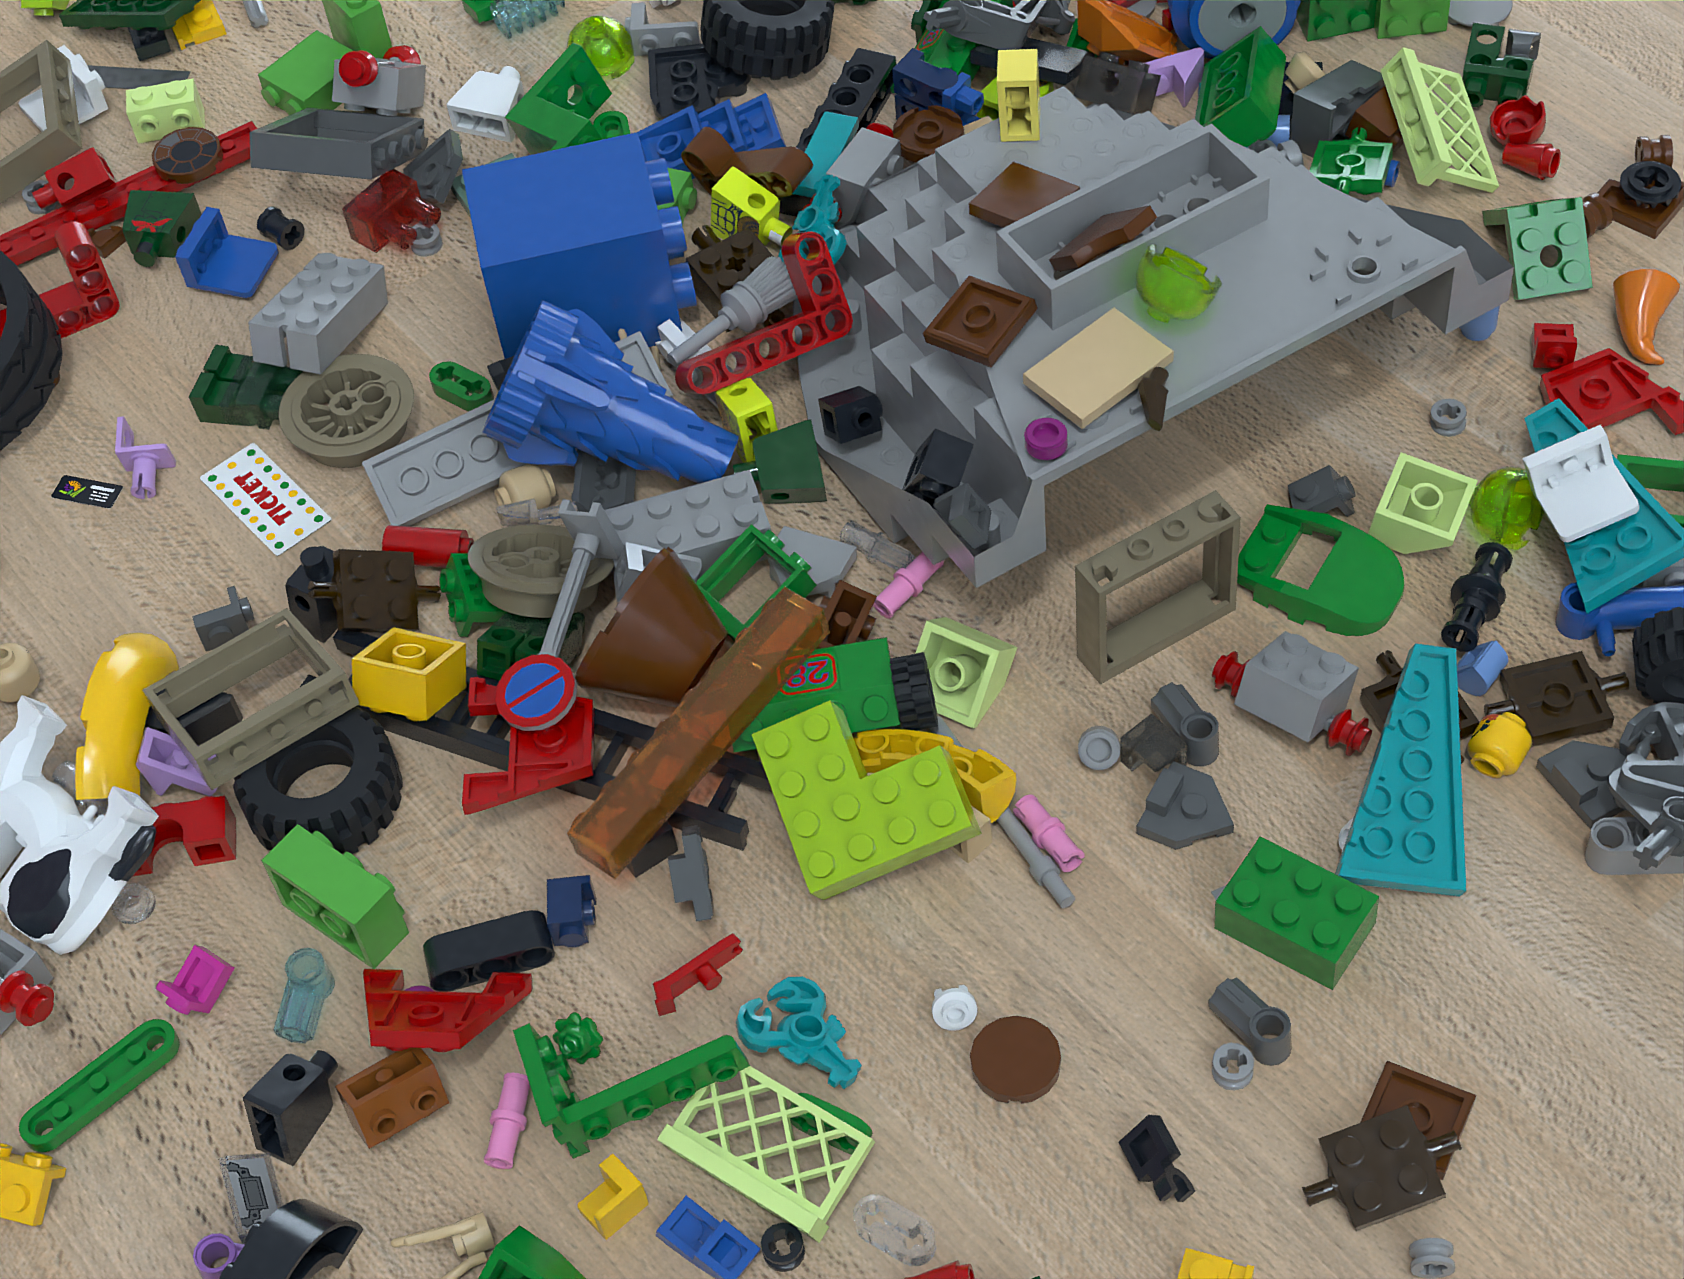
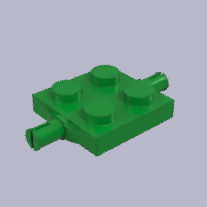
(1353, 164)

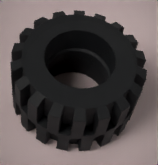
(1660, 656)

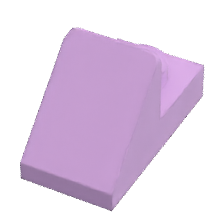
(1179, 73)
(165, 763)

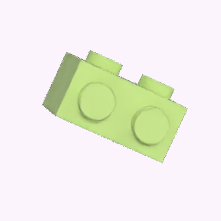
(163, 109)

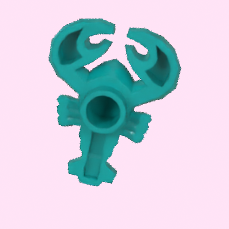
(821, 218)
(802, 1035)

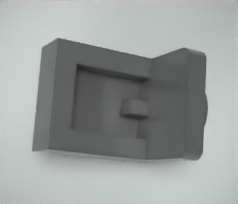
(1323, 492)
(224, 623)

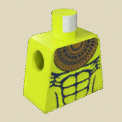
(745, 204)
(745, 407)

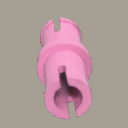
(906, 583)
(1048, 833)
(507, 1121)

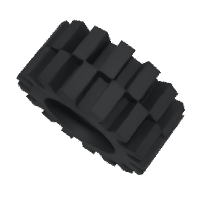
(914, 692)

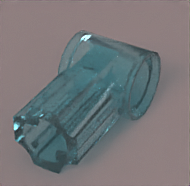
(303, 997)

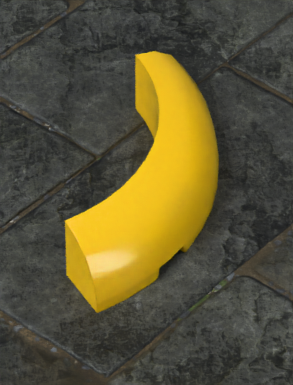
(117, 713)
(984, 777)

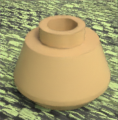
(1302, 72)

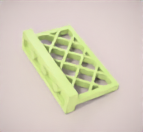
(1425, 131)
(756, 1183)

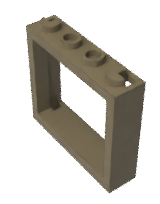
(62, 138)
(1174, 618)
(267, 729)

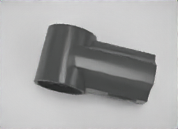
(1188, 722)
(1252, 1019)

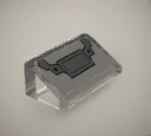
(250, 1189)

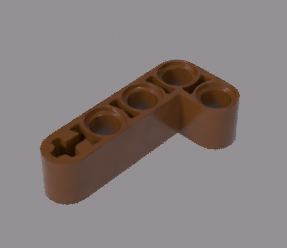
(775, 169)

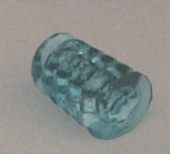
(513, 12)

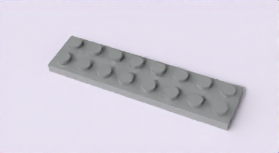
(459, 459)

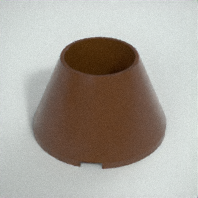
(656, 639)

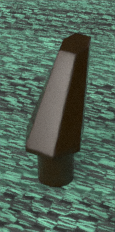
(1154, 397)

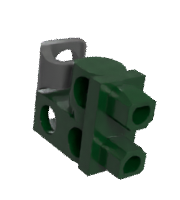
(1492, 76)

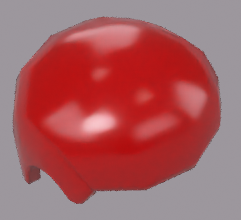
(1518, 121)

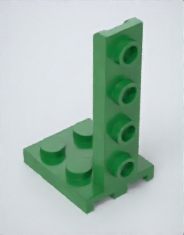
(629, 1100)

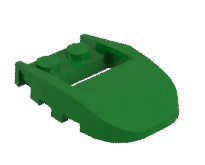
(1351, 591)

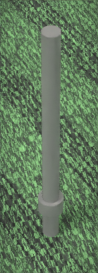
(1041, 867)

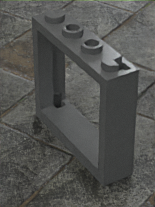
(337, 143)

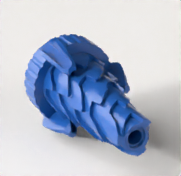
(578, 394)

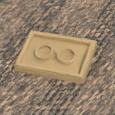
(1097, 367)

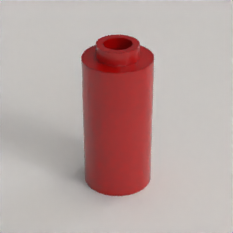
(429, 545)

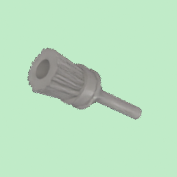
(743, 306)

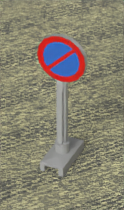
(542, 686)

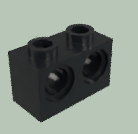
(937, 466)

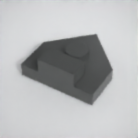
(437, 167)
(1581, 776)
(1184, 808)
(691, 875)

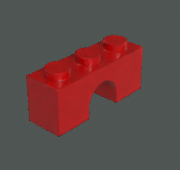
(202, 825)

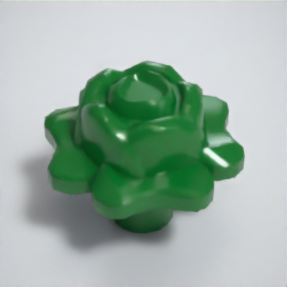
(578, 1038)

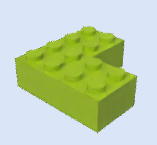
(854, 823)

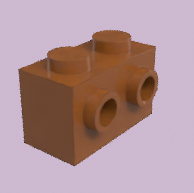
(392, 1095)

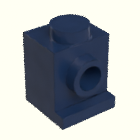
(570, 910)

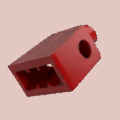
(89, 175)

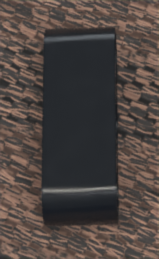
(498, 945)

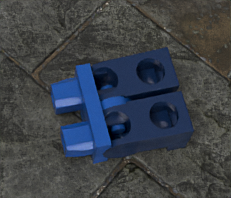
(927, 85)

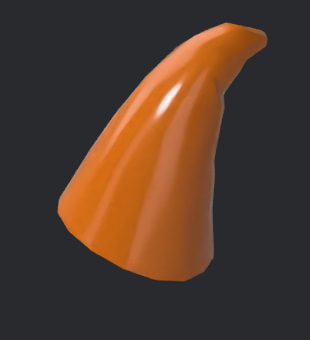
(1640, 302)

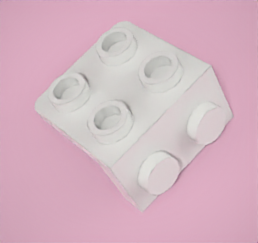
(87, 93)
(1580, 485)

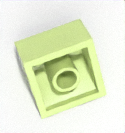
(1421, 506)
(964, 668)

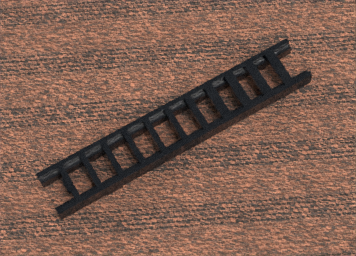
(493, 750)

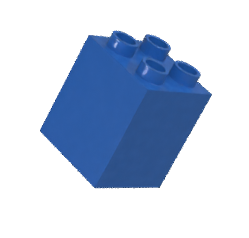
(581, 236)

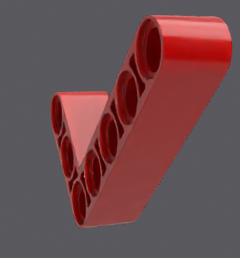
(90, 294)
(779, 334)

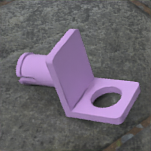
(141, 460)

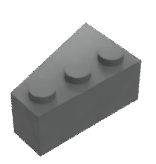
(1328, 104)

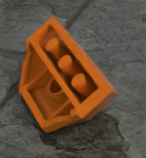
(1123, 32)

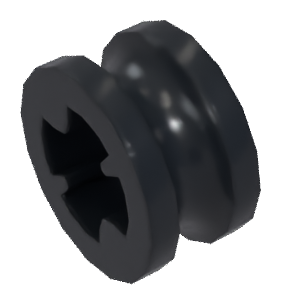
(768, 1245)

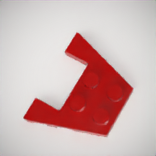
(1609, 389)
(536, 757)
(432, 1017)

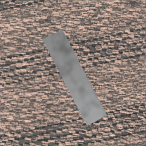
(136, 77)

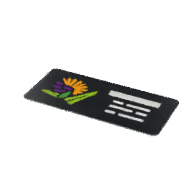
(87, 491)

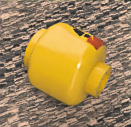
(1499, 744)

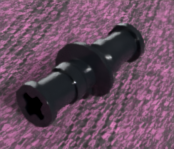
(1477, 597)

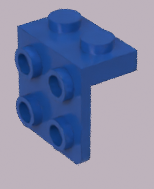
(222, 261)

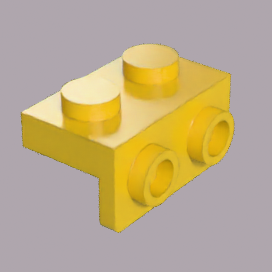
(25, 1185)

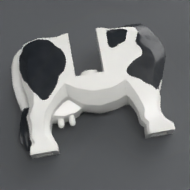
(69, 860)

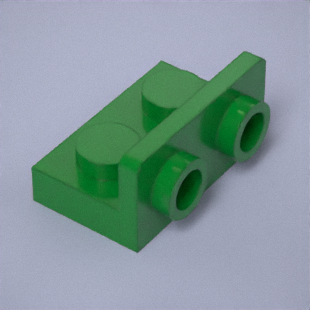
(465, 595)

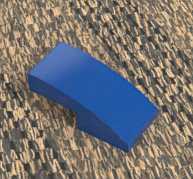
(706, 1242)

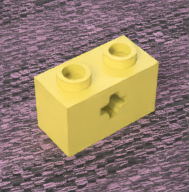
(1018, 95)

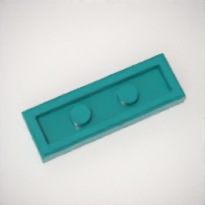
(825, 146)

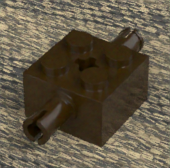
(724, 264)

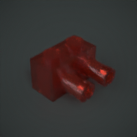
(387, 210)

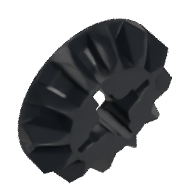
(1642, 174)

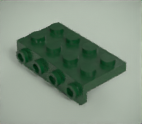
(125, 13)

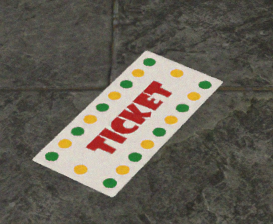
(265, 499)

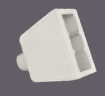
(485, 102)

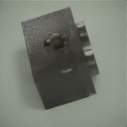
(1099, 83)

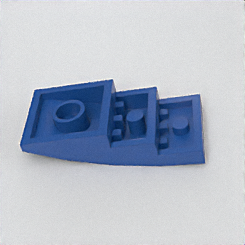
(743, 127)

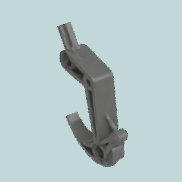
(998, 24)

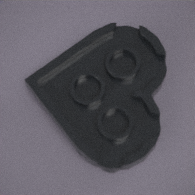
(690, 77)

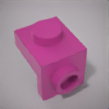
(197, 982)

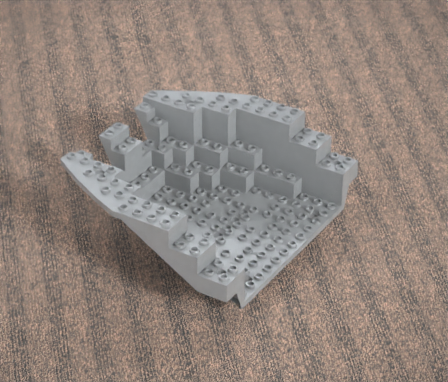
(1281, 241)

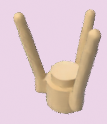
(468, 1237)

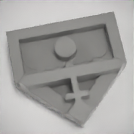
(827, 558)

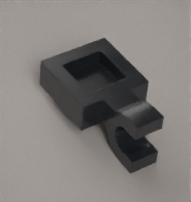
(1151, 1155)

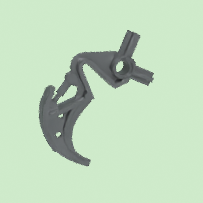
(1654, 787)

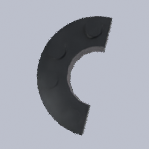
(294, 1243)

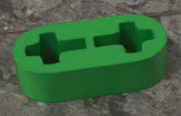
(465, 382)
(807, 1123)

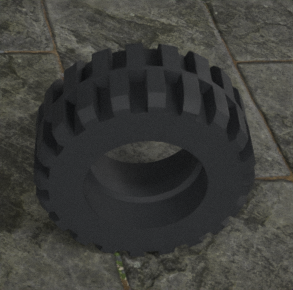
(767, 35)
(343, 815)

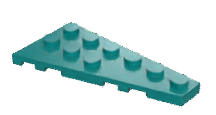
(1624, 551)
(1412, 802)

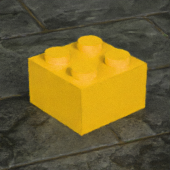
(409, 673)

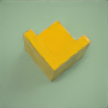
(614, 1200)

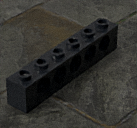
(857, 93)

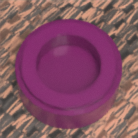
(1046, 438)

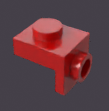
(1553, 345)

